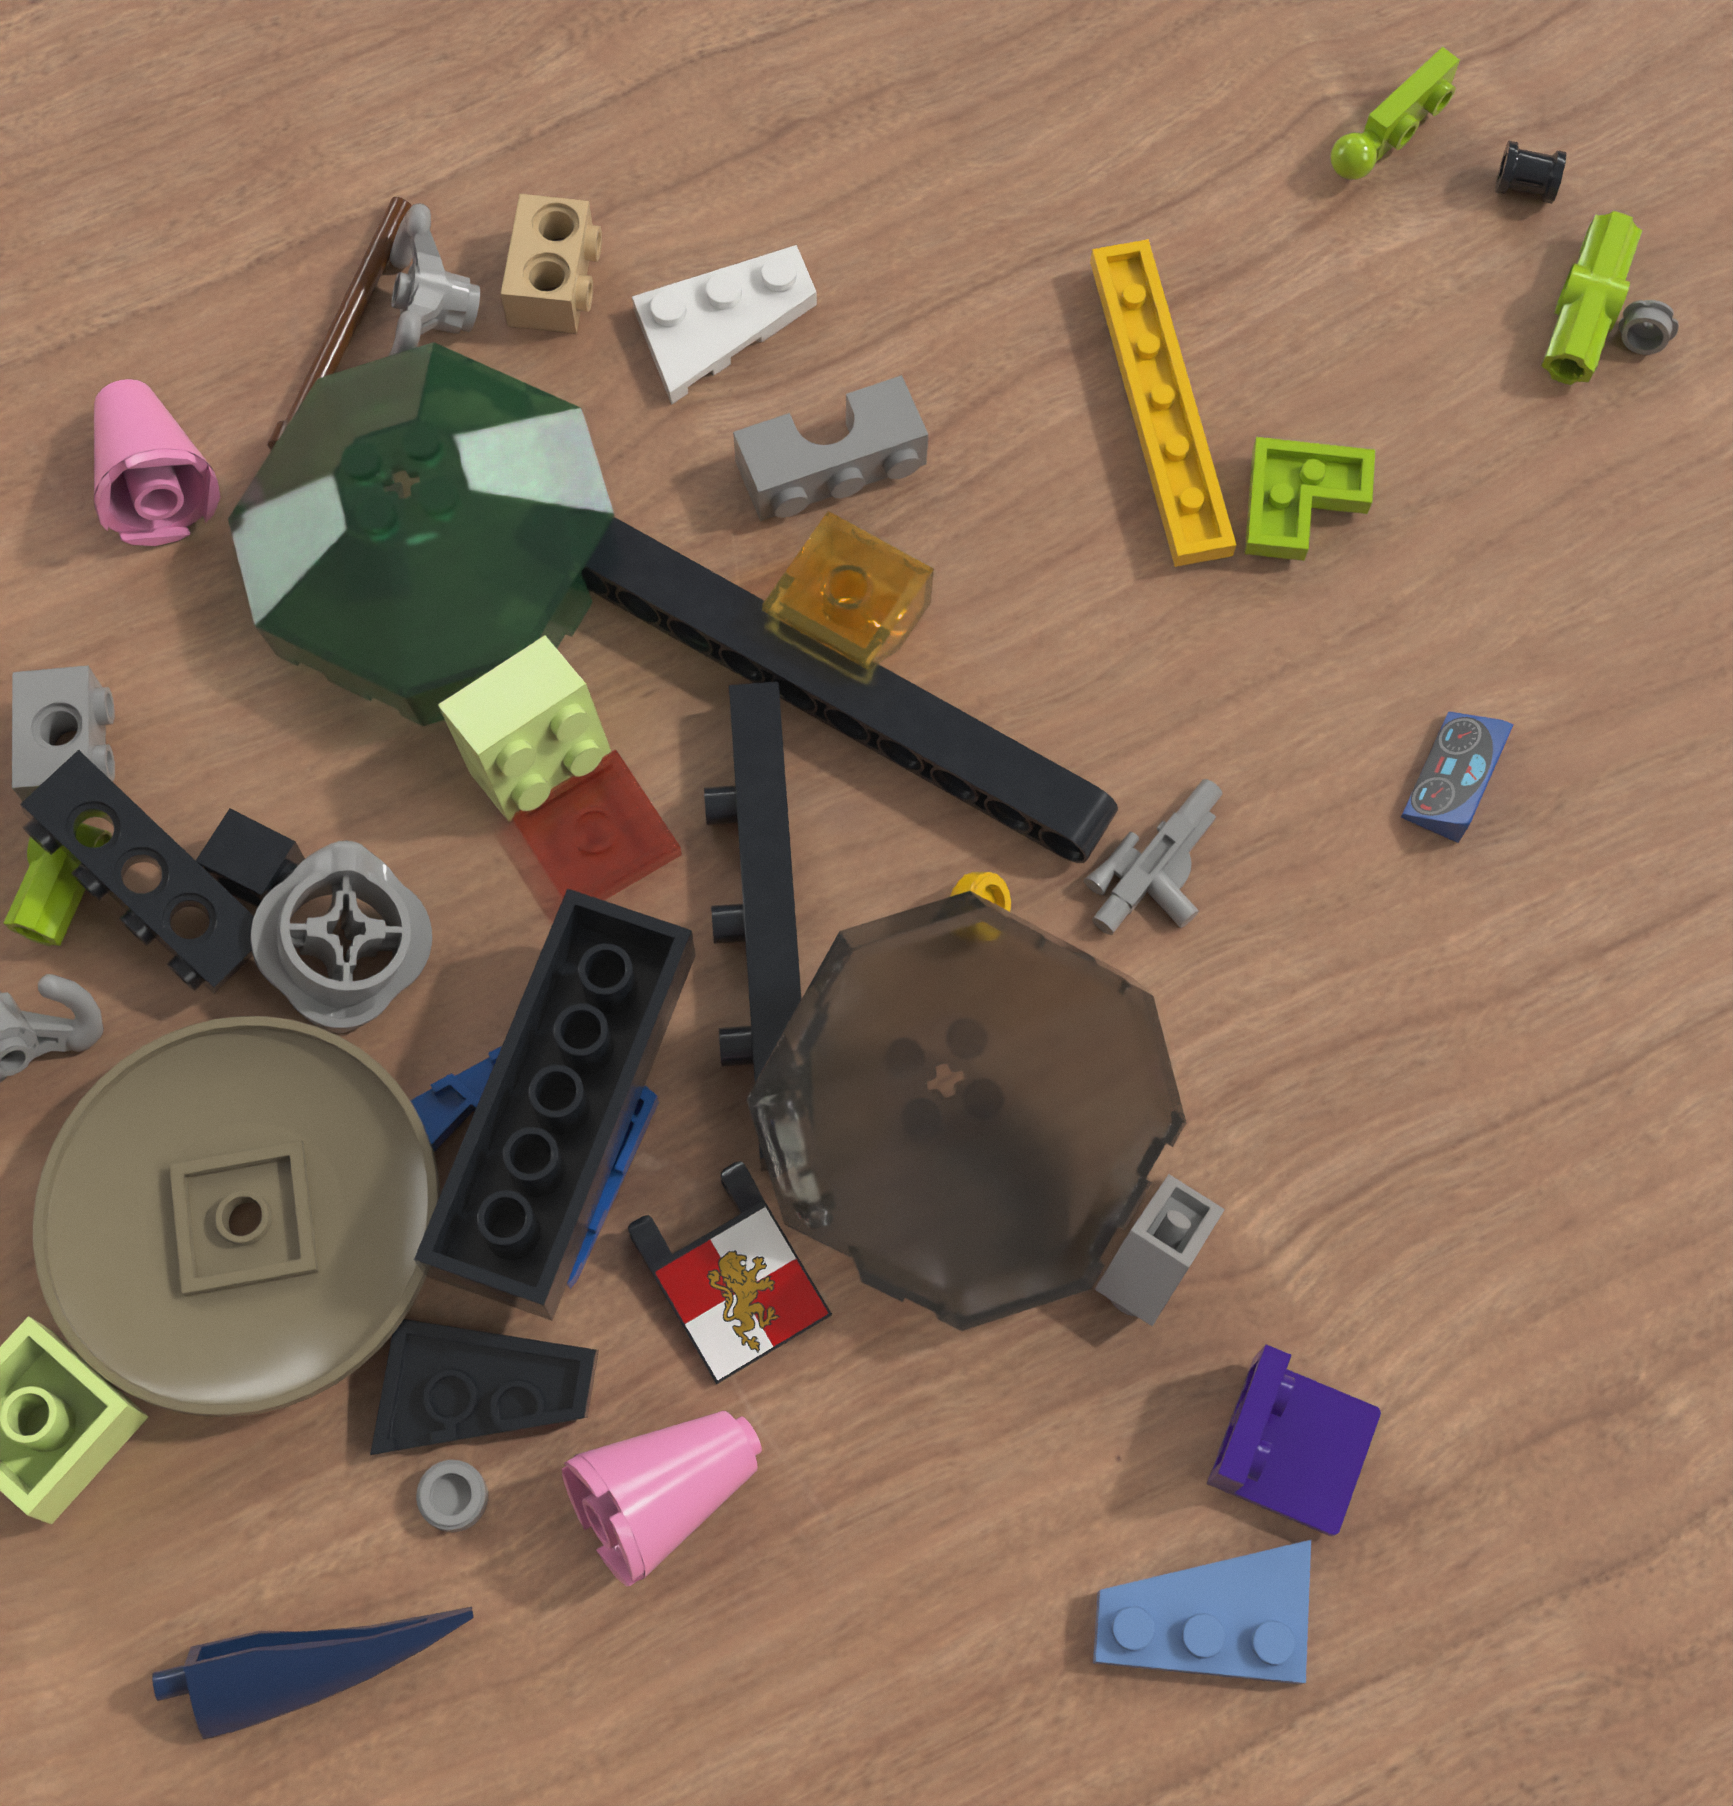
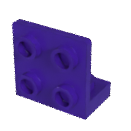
(1294, 1444)

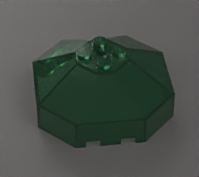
(430, 585)

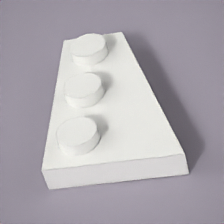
(713, 316)

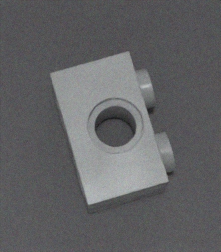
(46, 707)

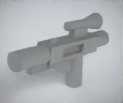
(1160, 868)

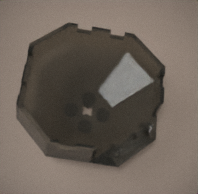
(1015, 1176)

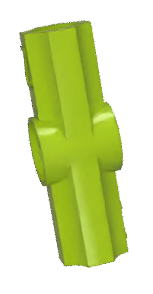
(1591, 298)

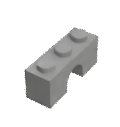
(790, 472)

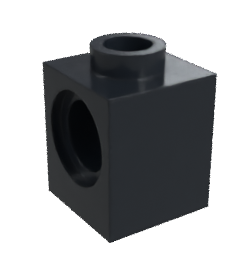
(249, 857)

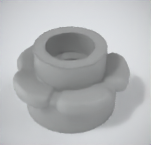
(1647, 326)

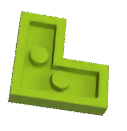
(1294, 478)

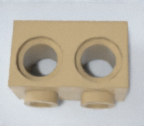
(540, 263)

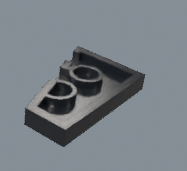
(475, 1384)

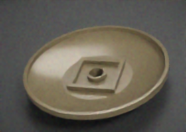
(143, 1197)

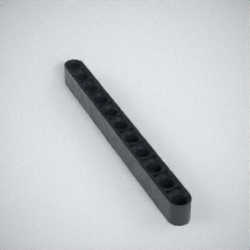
(864, 704)

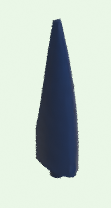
(278, 1672)

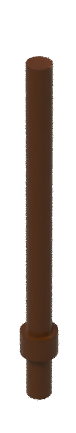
(352, 306)

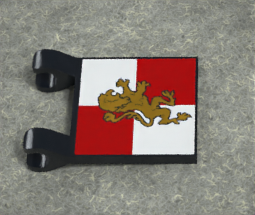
(736, 1286)

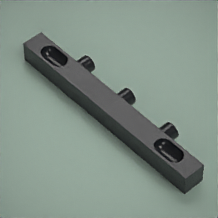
(768, 906)

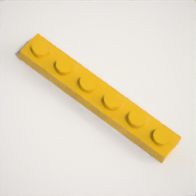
(1162, 404)

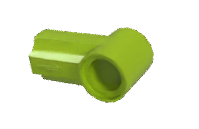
(49, 891)

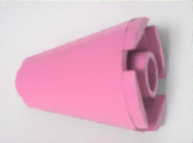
(147, 468)
(658, 1488)

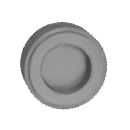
(452, 1496)

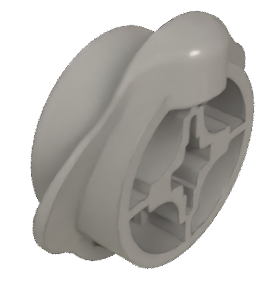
(346, 873)

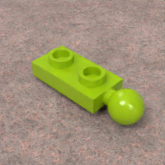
(1397, 117)

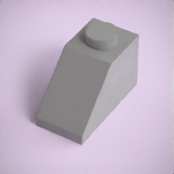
(1159, 1250)

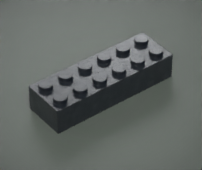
(557, 1105)

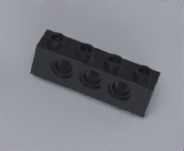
(82, 792)

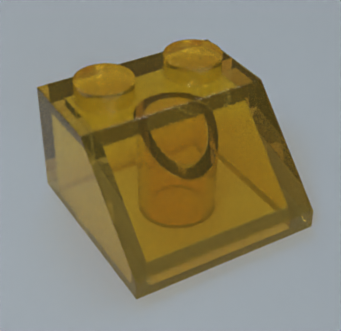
(852, 592)

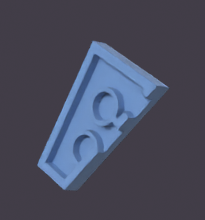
(1213, 1619)

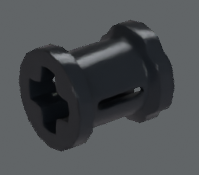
(1530, 172)

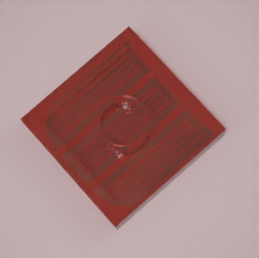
(597, 832)

